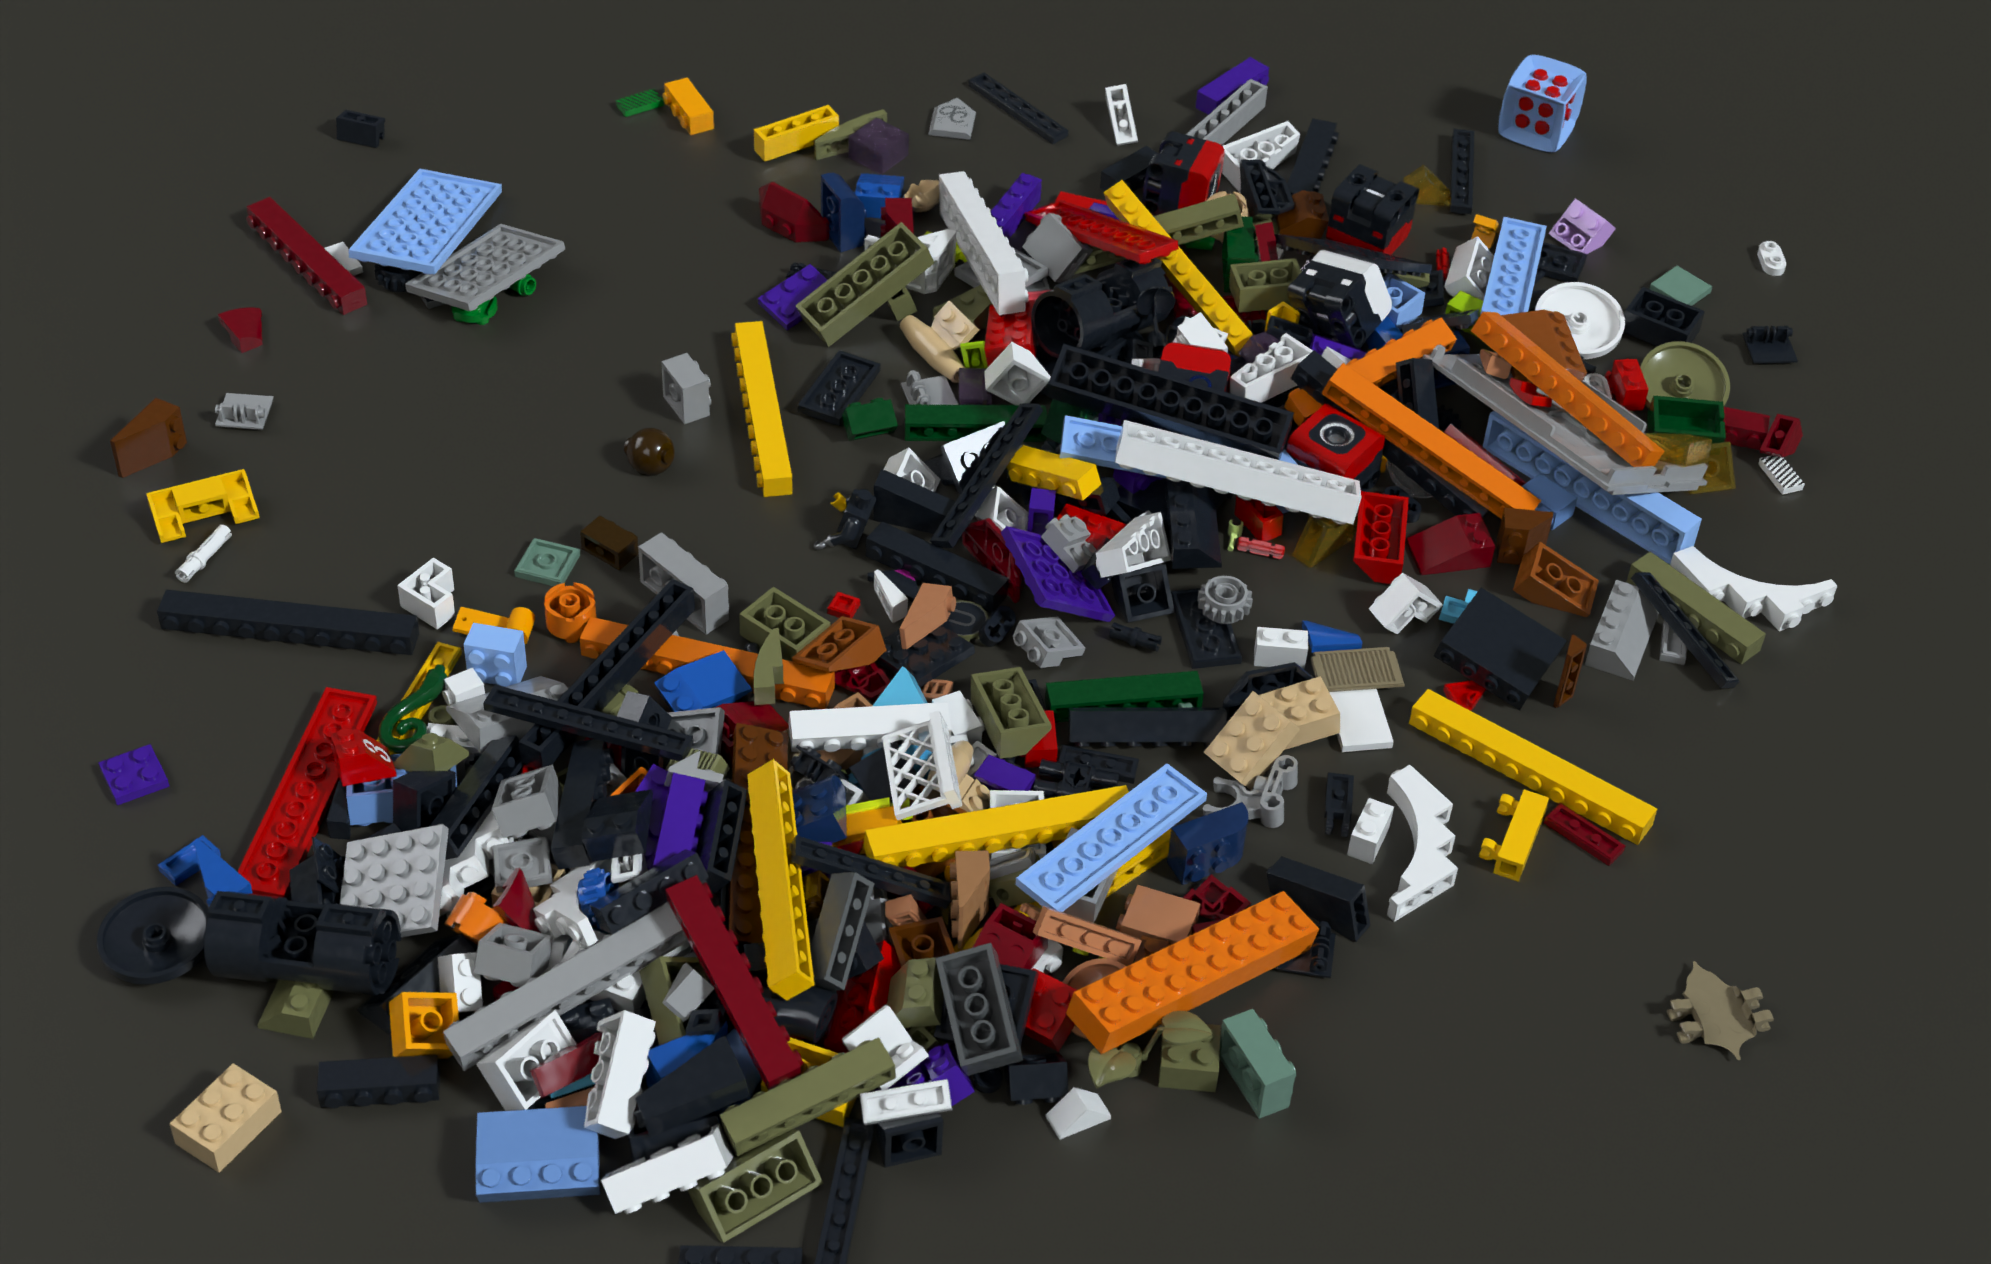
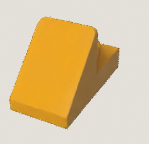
(1486, 230)

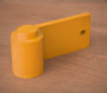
(519, 619)

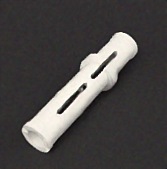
(197, 559)

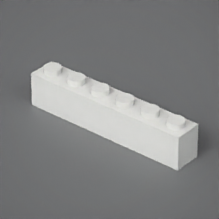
(858, 726)

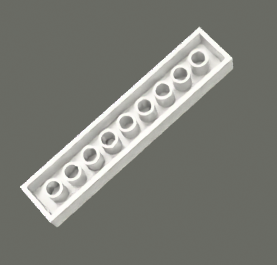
(983, 243)
(1238, 472)

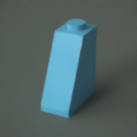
(901, 691)

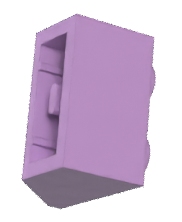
(1581, 228)

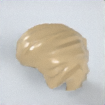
(923, 196)

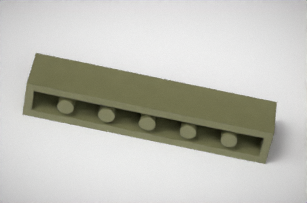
(1708, 614)
(807, 1096)

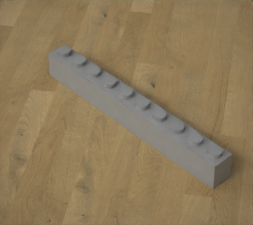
(566, 984)

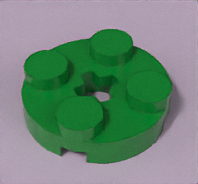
(480, 315)

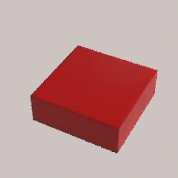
(843, 605)

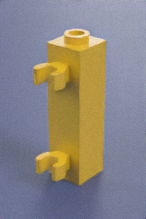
(1521, 834)

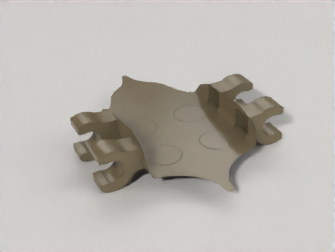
(1719, 1012)

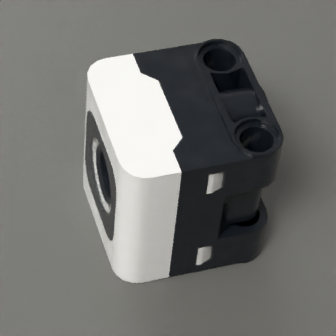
(1340, 297)

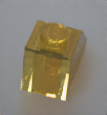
(1431, 189)

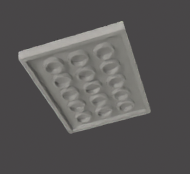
(486, 267)

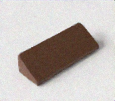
(1570, 671)

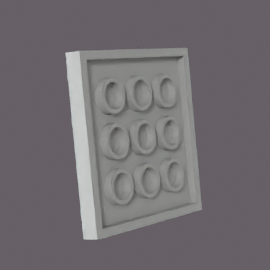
(399, 875)

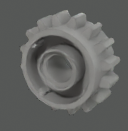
(1225, 599)

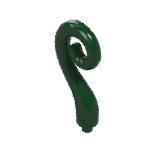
(428, 691)

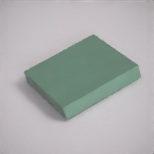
(1681, 286)
(547, 562)

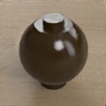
(650, 451)

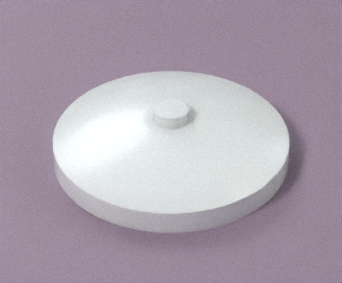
(1591, 316)

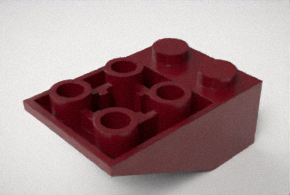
(749, 714)
(1013, 938)

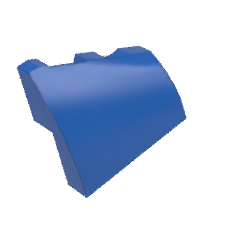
(1330, 639)

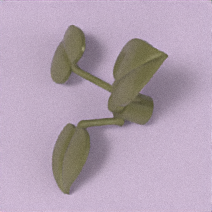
(1116, 1064)

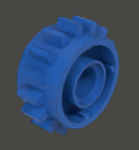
(592, 888)

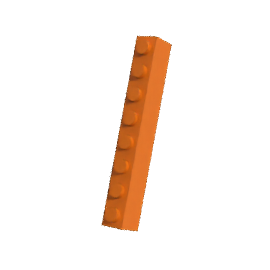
(1380, 364)

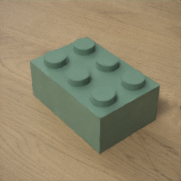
(1256, 1063)

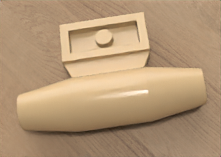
(939, 341)
(973, 793)

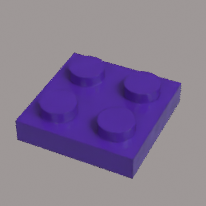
(133, 774)

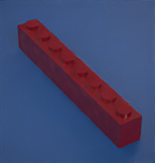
(306, 255)
(733, 983)

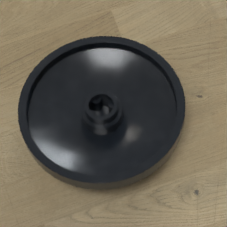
(153, 935)

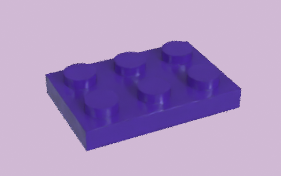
(782, 299)

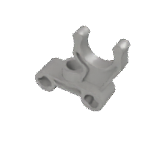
(1265, 798)

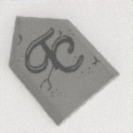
(952, 120)

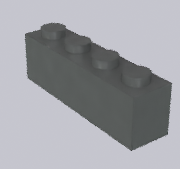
(839, 929)

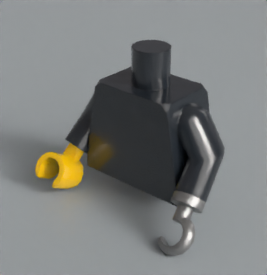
(856, 515)

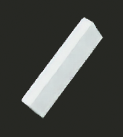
(905, 1102)

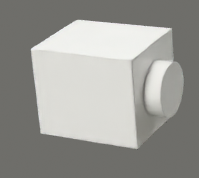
(462, 686)

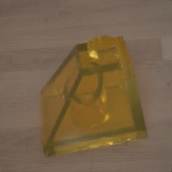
(1720, 469)

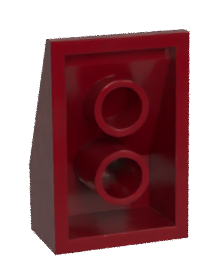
(895, 212)
(1453, 545)

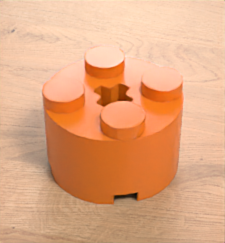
(569, 610)
(473, 917)

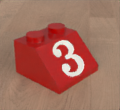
(360, 757)

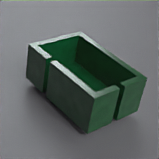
(1238, 248)
(1687, 416)

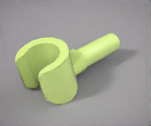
(1234, 532)

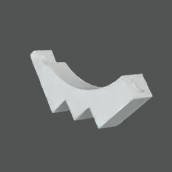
(1426, 813)

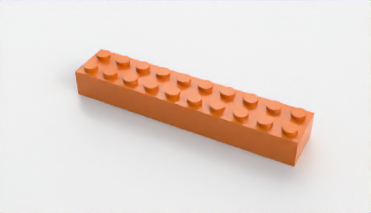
(1191, 971)

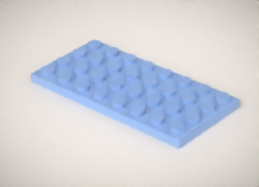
(425, 221)

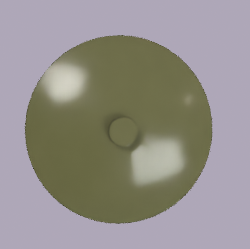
(1685, 372)

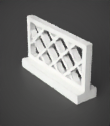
(944, 767)

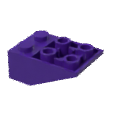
(938, 1066)

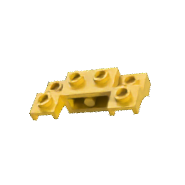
(200, 500)

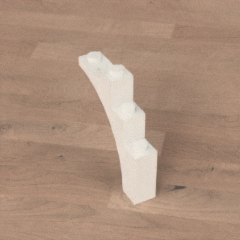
(1778, 603)
(471, 864)
(563, 912)

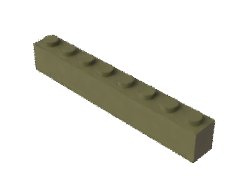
(1184, 226)

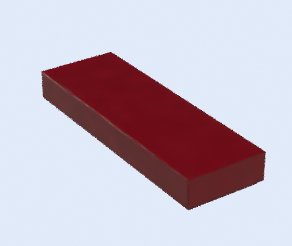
(1584, 834)

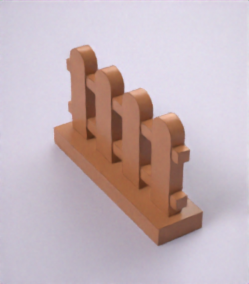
(1083, 934)

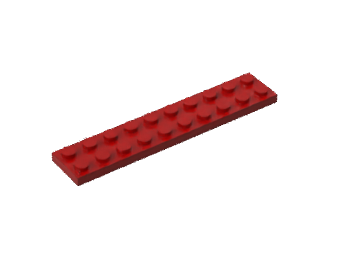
(1107, 232)
(303, 794)

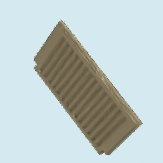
(1357, 669)

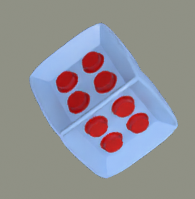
(1542, 103)

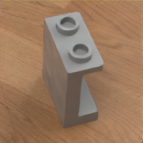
(1056, 248)

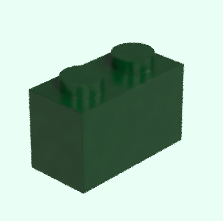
(869, 419)

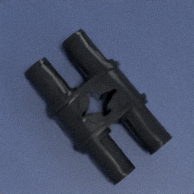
(1073, 777)

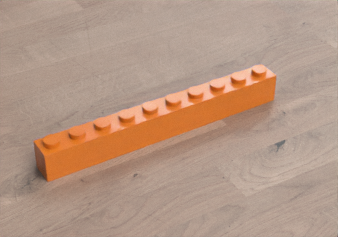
(1567, 390)
(1426, 443)
(800, 682)

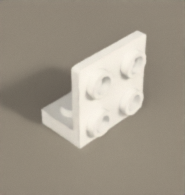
(899, 1045)

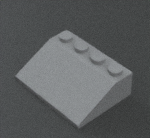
(485, 726)

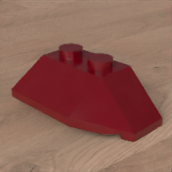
(791, 215)
(988, 547)

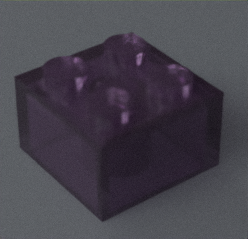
(878, 145)

